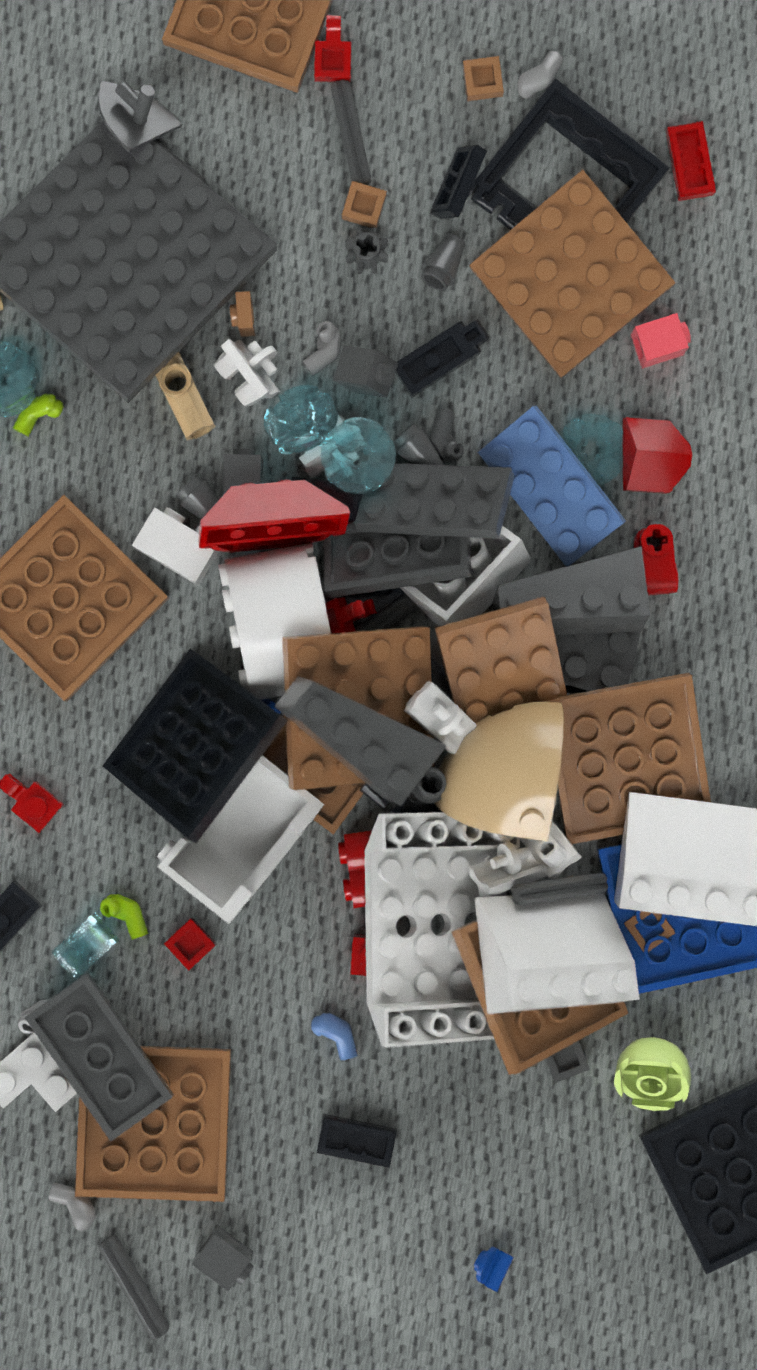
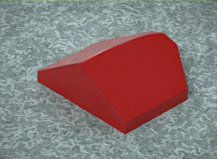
(653, 455)

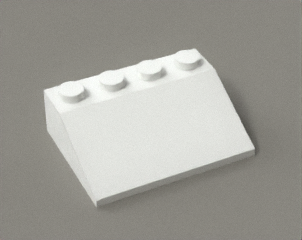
(689, 859)
(553, 954)

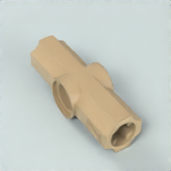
(187, 402)

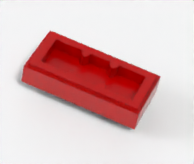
(690, 161)

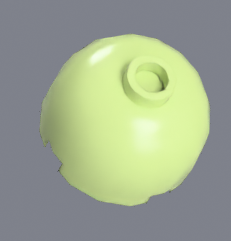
(653, 1074)

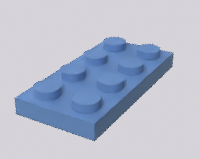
(553, 486)

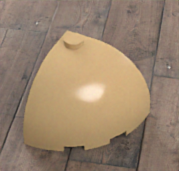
(507, 772)

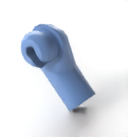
(336, 1030)

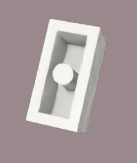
(174, 545)

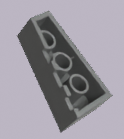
(588, 596)
(368, 743)

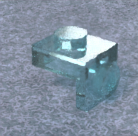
(85, 946)

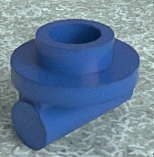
(492, 1267)

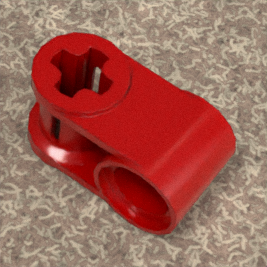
(659, 561)

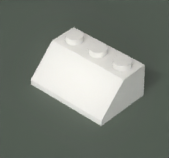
(492, 565)

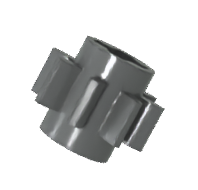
(372, 258)

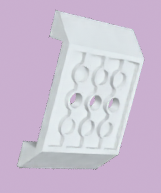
(418, 980)

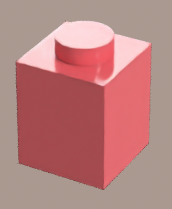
(660, 340)

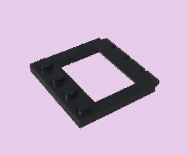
(586, 130)

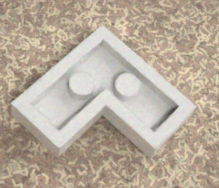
(33, 1065)

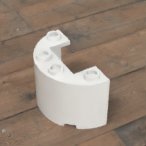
(271, 599)
(242, 841)

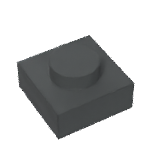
(567, 1062)

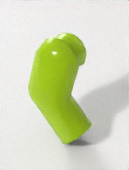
(39, 407)
(125, 910)

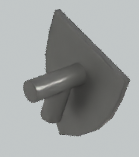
(134, 114)

